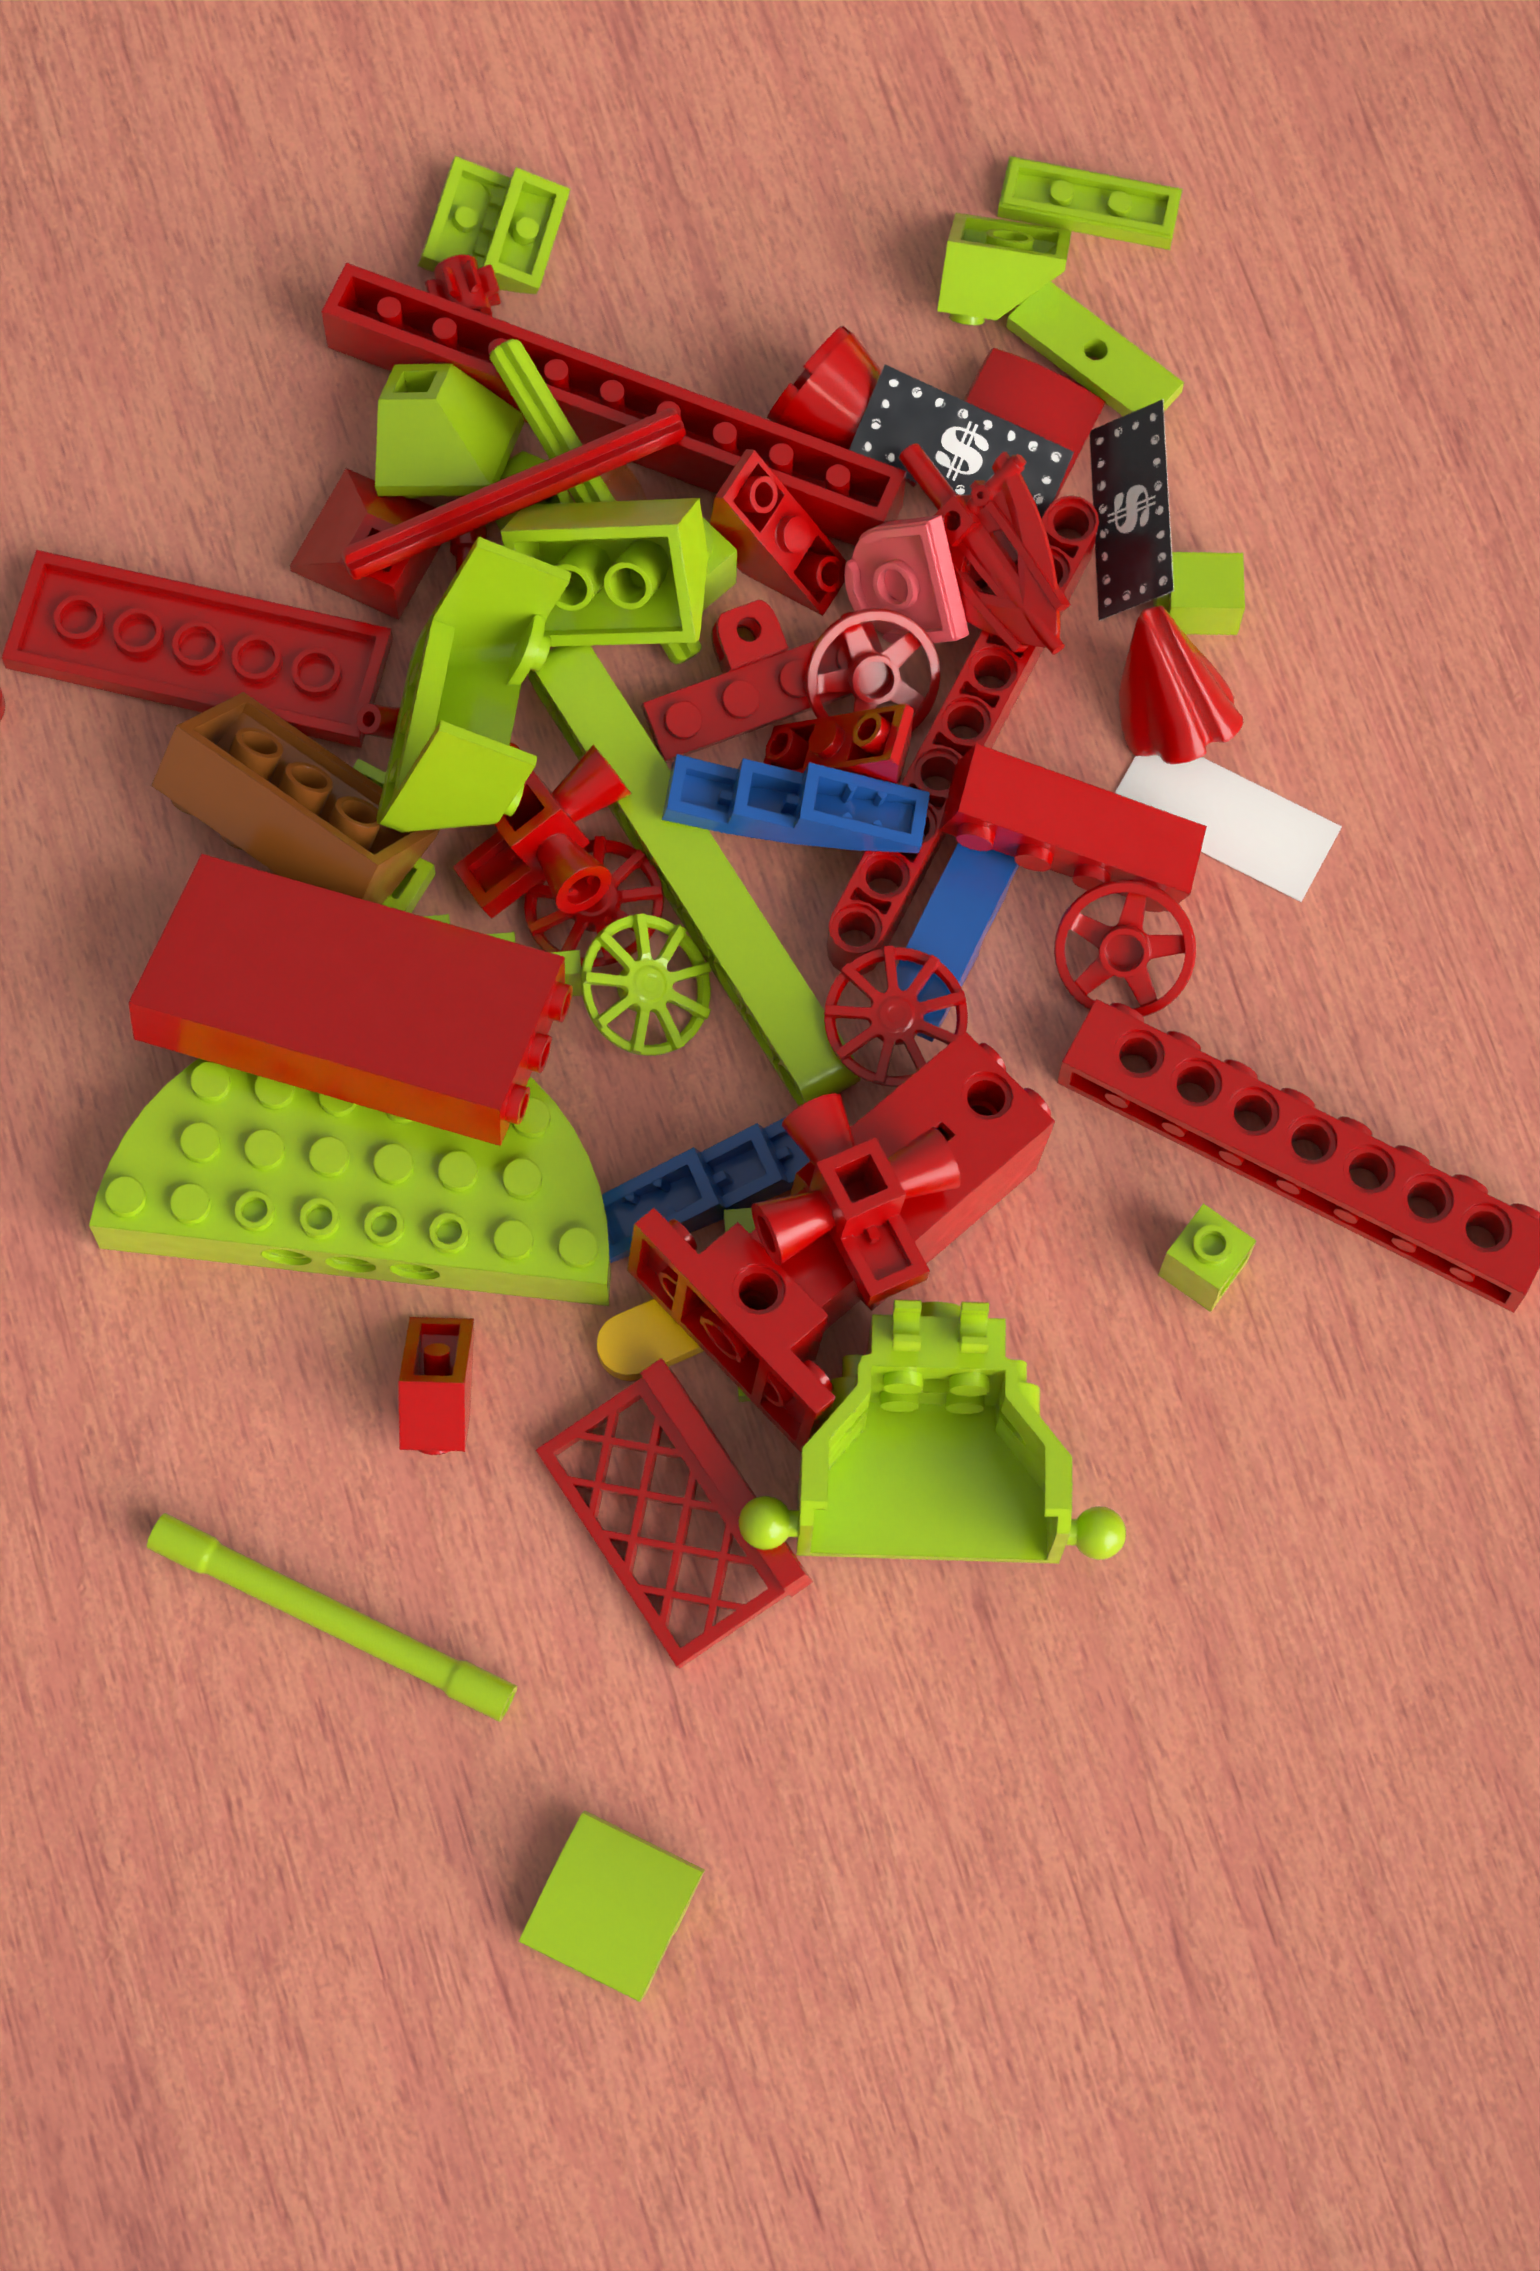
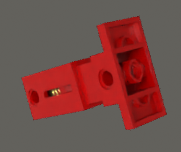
(770, 1318)

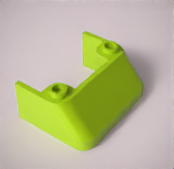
(462, 694)

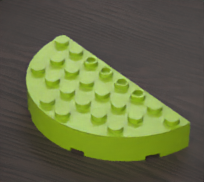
(334, 1188)

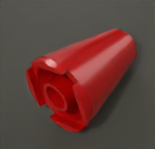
(830, 391)

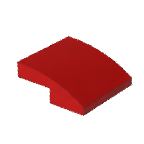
(1036, 400)

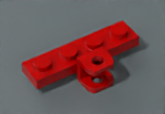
(756, 688)

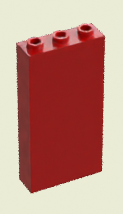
(351, 999)

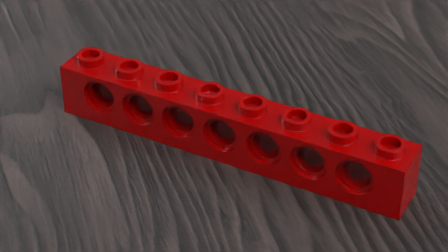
(1320, 1185)

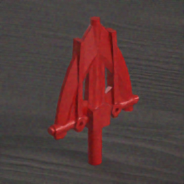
(1027, 595)

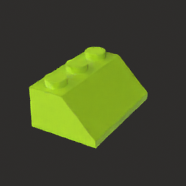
(631, 565)

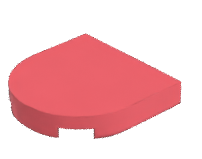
(908, 571)

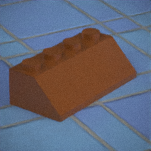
(286, 801)

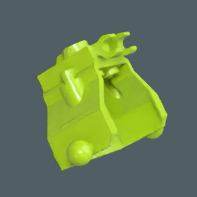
(935, 1455)

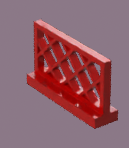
(718, 1478)

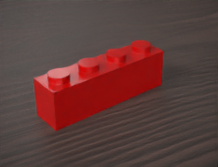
(1068, 826)

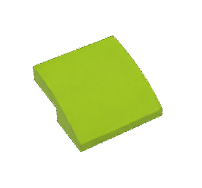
(497, 222)
(611, 1905)

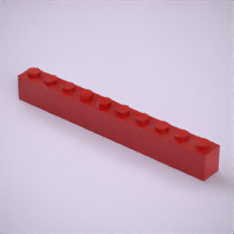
(403, 325)

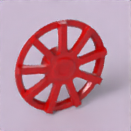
(606, 909)
(894, 1014)

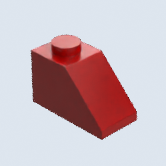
(436, 1385)

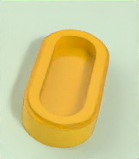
(640, 1338)

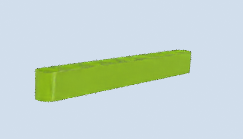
(696, 878)

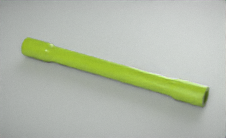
(455, 1677)

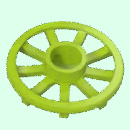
(647, 984)

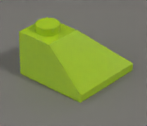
(997, 266)

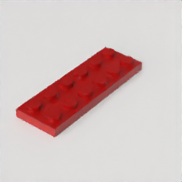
(195, 645)

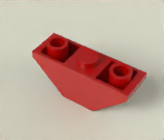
(776, 536)
(858, 742)

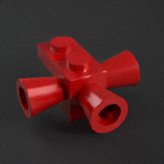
(546, 842)
(856, 1198)

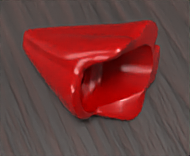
(1172, 694)

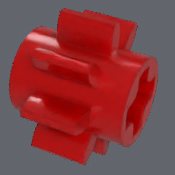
(465, 283)

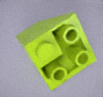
(441, 433)

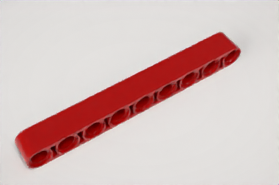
(968, 706)

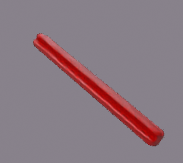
(513, 493)

